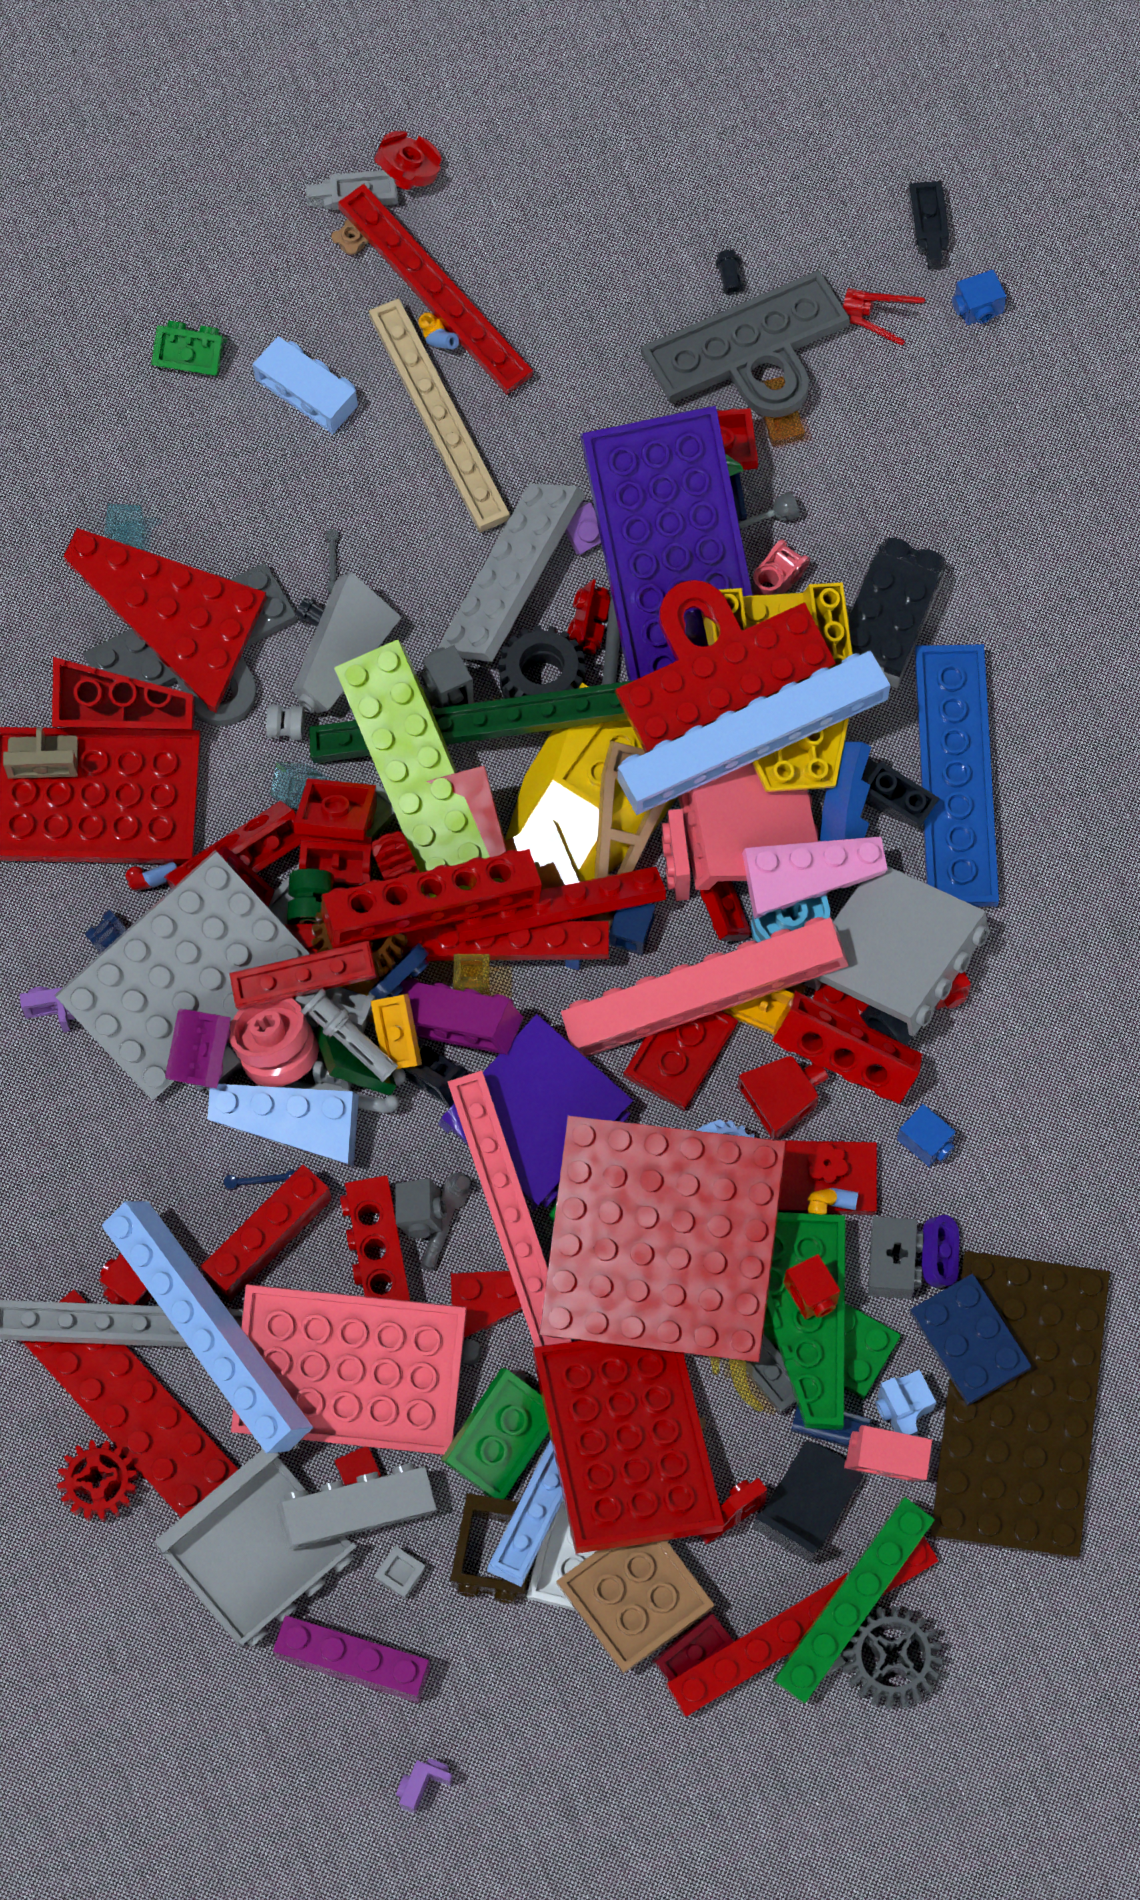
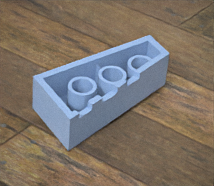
(296, 1117)

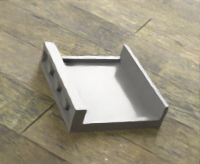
(904, 946)
(237, 1555)

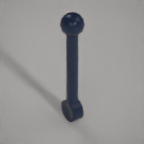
(232, 1182)

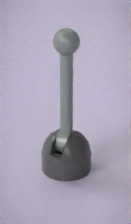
(784, 508)

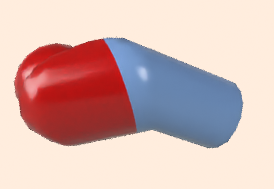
(142, 880)

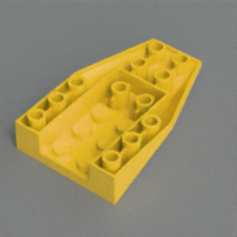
(817, 758)
(566, 788)

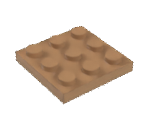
(635, 1599)

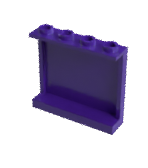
(533, 1096)

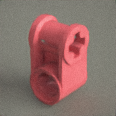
(779, 568)

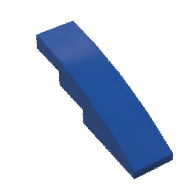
(846, 800)

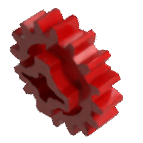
(112, 1480)

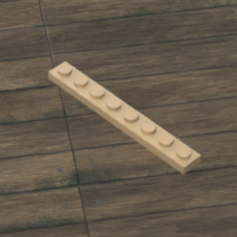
(439, 415)

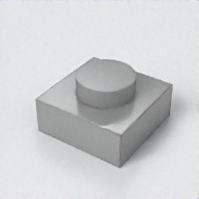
(400, 1572)

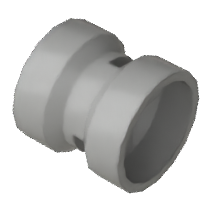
(293, 722)

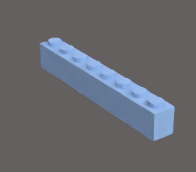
(752, 732)
(207, 1327)

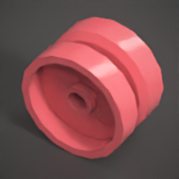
(274, 1042)

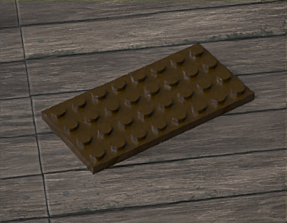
(1021, 1455)

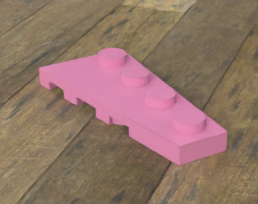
(795, 872)

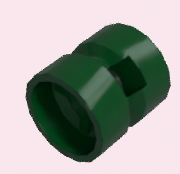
(306, 890)

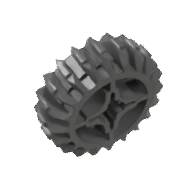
(904, 1669)

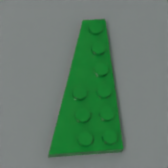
(812, 1346)

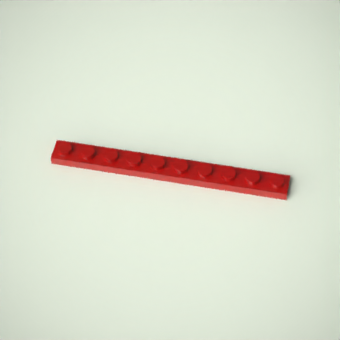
(547, 942)

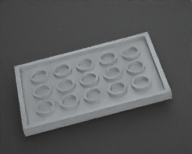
(174, 961)

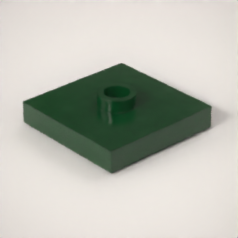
(347, 1067)

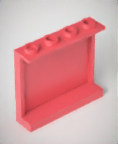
(739, 815)

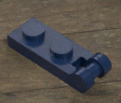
(106, 931)

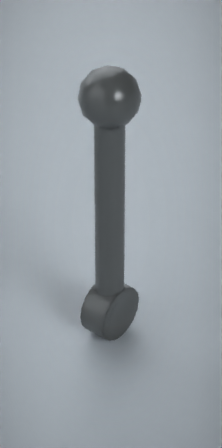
(332, 538)

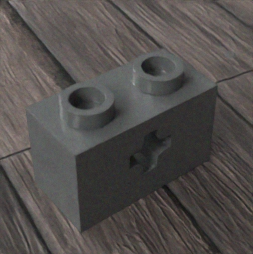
(895, 1236)

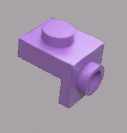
(583, 528)
(42, 1002)
(413, 1786)

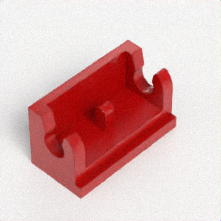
(346, 859)

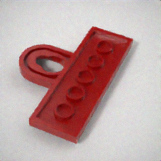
(722, 675)

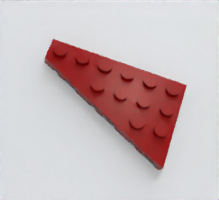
(182, 613)

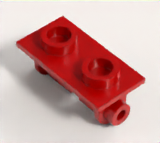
(589, 604)

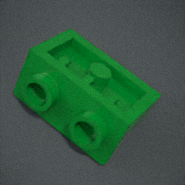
(188, 349)

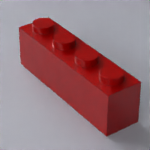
(266, 1233)

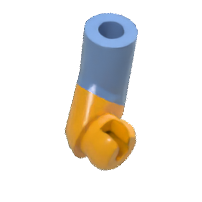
(435, 332)
(831, 1197)

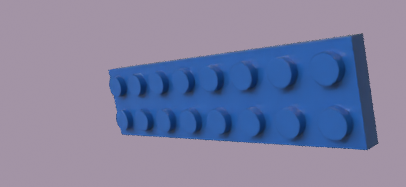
(958, 771)

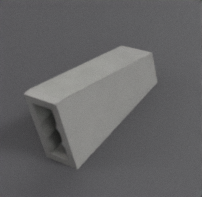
(349, 627)

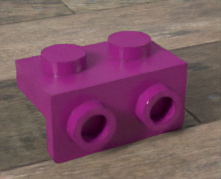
(198, 1048)

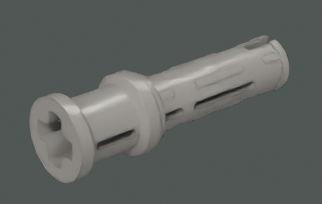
(337, 1024)

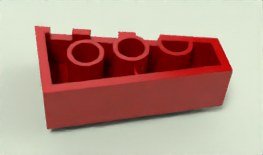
(113, 701)

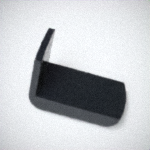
(808, 1501)

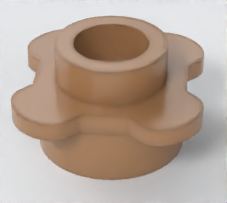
(349, 245)

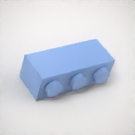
(306, 384)

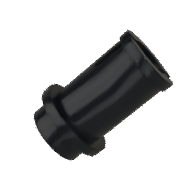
(729, 263)
(310, 611)

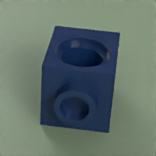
(632, 928)

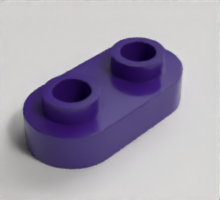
(940, 1251)

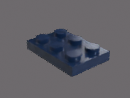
(970, 1339)

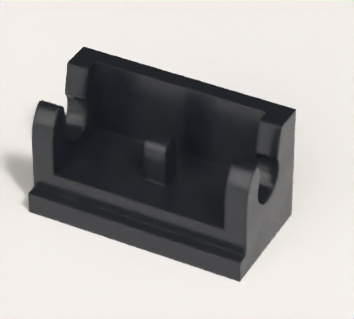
(434, 1074)

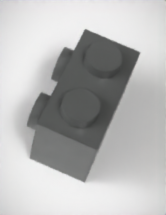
(446, 679)

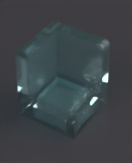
(125, 524)
(290, 781)

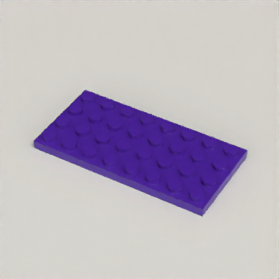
(661, 522)

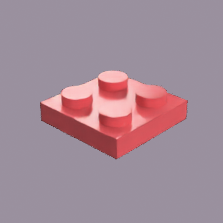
(676, 855)

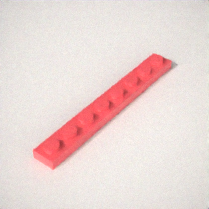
(504, 1198)

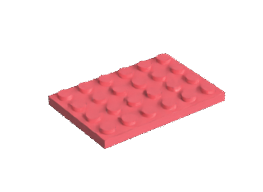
(361, 1364)

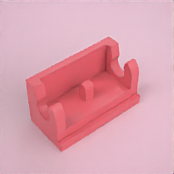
(889, 1454)

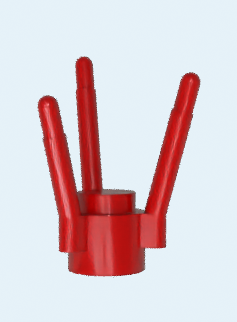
(860, 303)

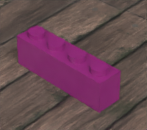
(462, 1016)
(352, 1659)

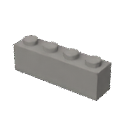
(355, 1507)

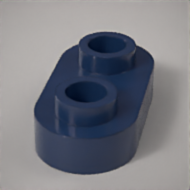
(412, 963)

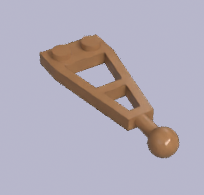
(615, 755)

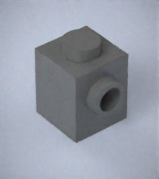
(419, 1208)

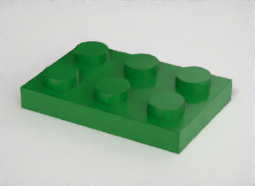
(499, 1436)

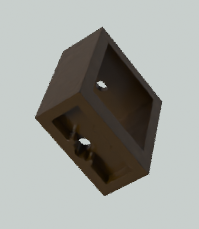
(472, 1585)

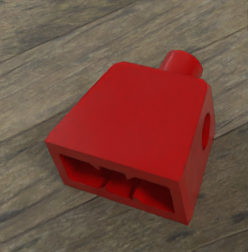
(781, 1093)

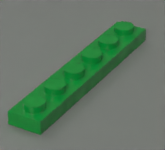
(853, 1600)

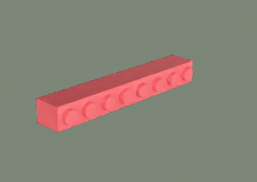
(704, 987)

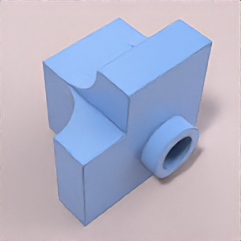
(905, 1401)

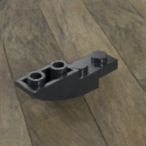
(897, 794)

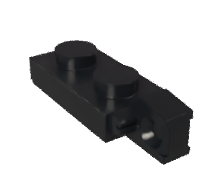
(929, 220)

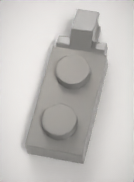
(340, 185)

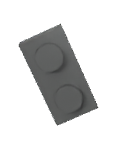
(772, 1377)

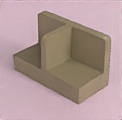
(41, 756)

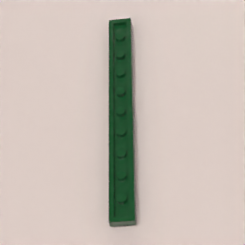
(486, 720)

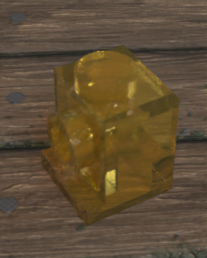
(472, 976)

